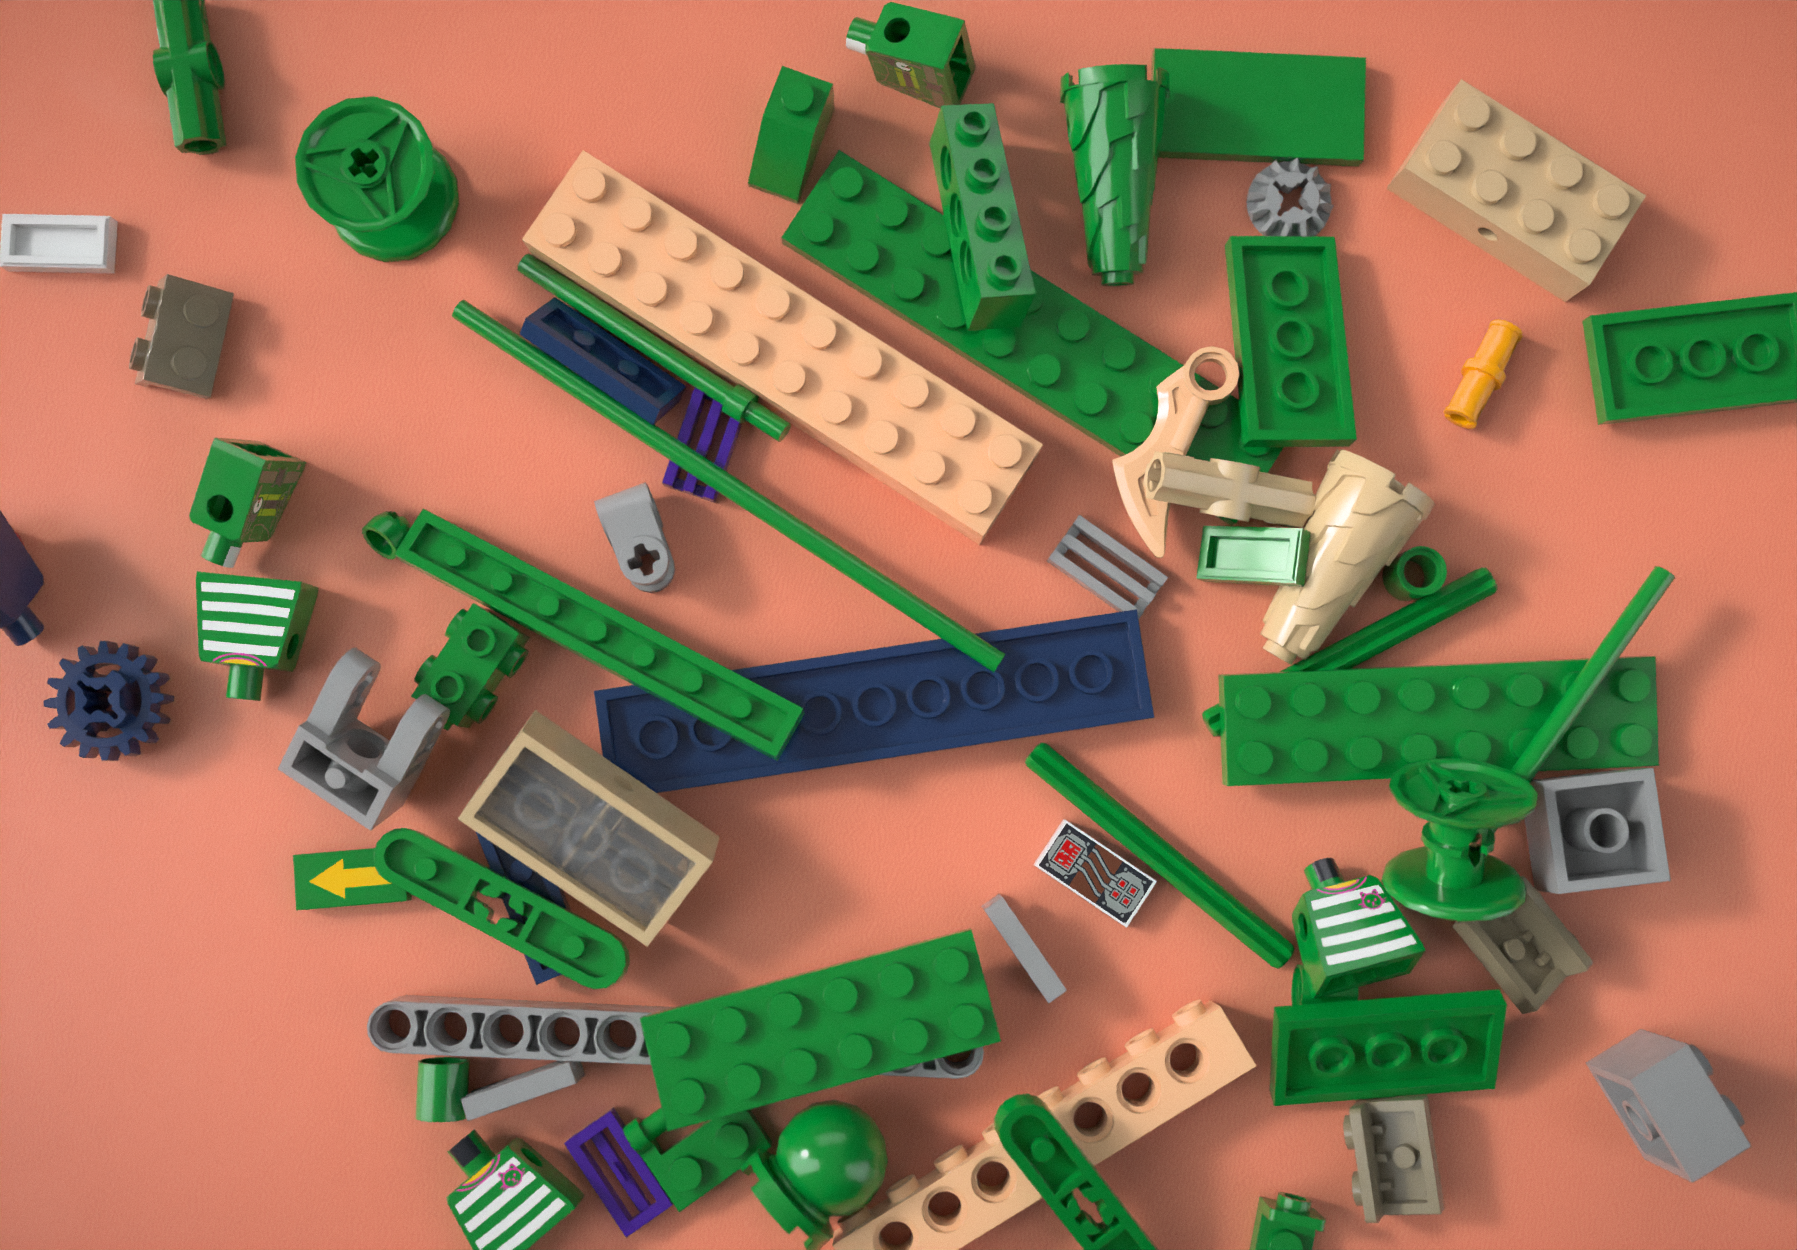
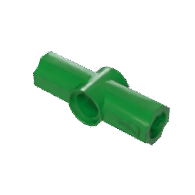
(189, 75)

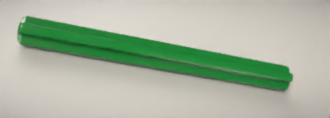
(1389, 630)
(1160, 855)

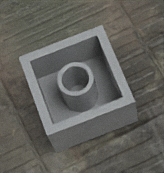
(1596, 832)
(1670, 1104)

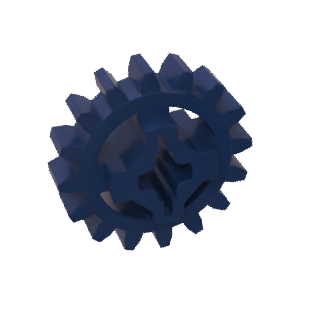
(83, 701)

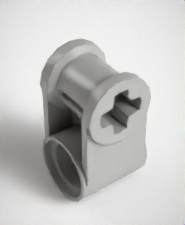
(636, 530)

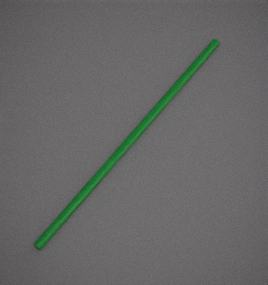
(729, 486)

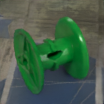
(377, 179)
(1448, 873)

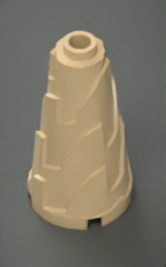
(1355, 530)

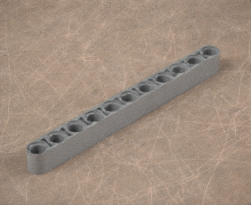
(539, 1039)

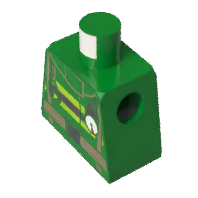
(916, 52)
(242, 495)

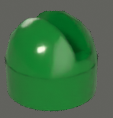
(386, 533)

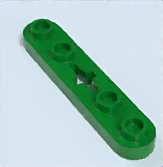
(452, 884)
(1058, 1167)

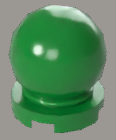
(824, 1167)

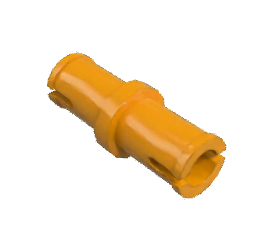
(1483, 374)

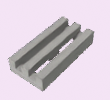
(1117, 550)
(1024, 948)
(521, 1088)

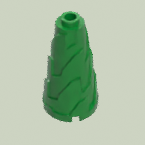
(1115, 143)

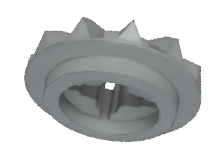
(1265, 201)

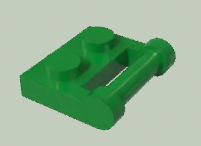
(699, 1158)

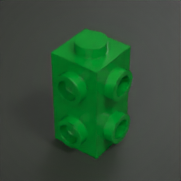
(472, 665)

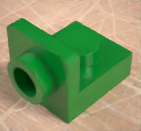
(1285, 1223)

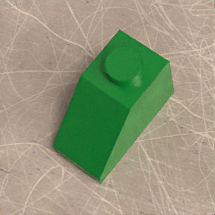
(791, 134)

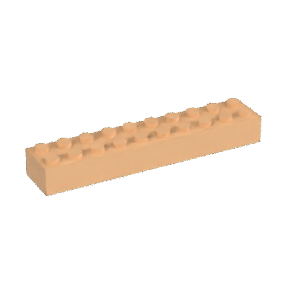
(782, 347)

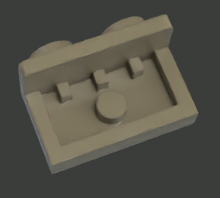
(181, 336)
(1526, 951)
(1394, 1157)

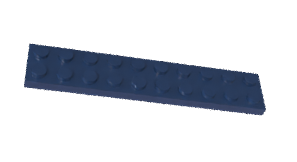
(896, 703)

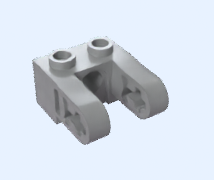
(351, 761)

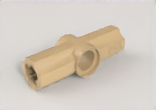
(1229, 489)

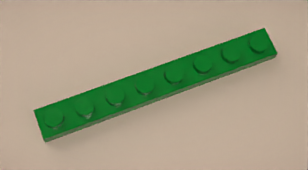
(601, 634)

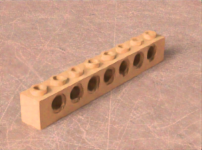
(1123, 1120)

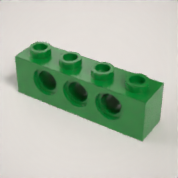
(981, 217)

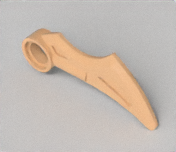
(1179, 415)

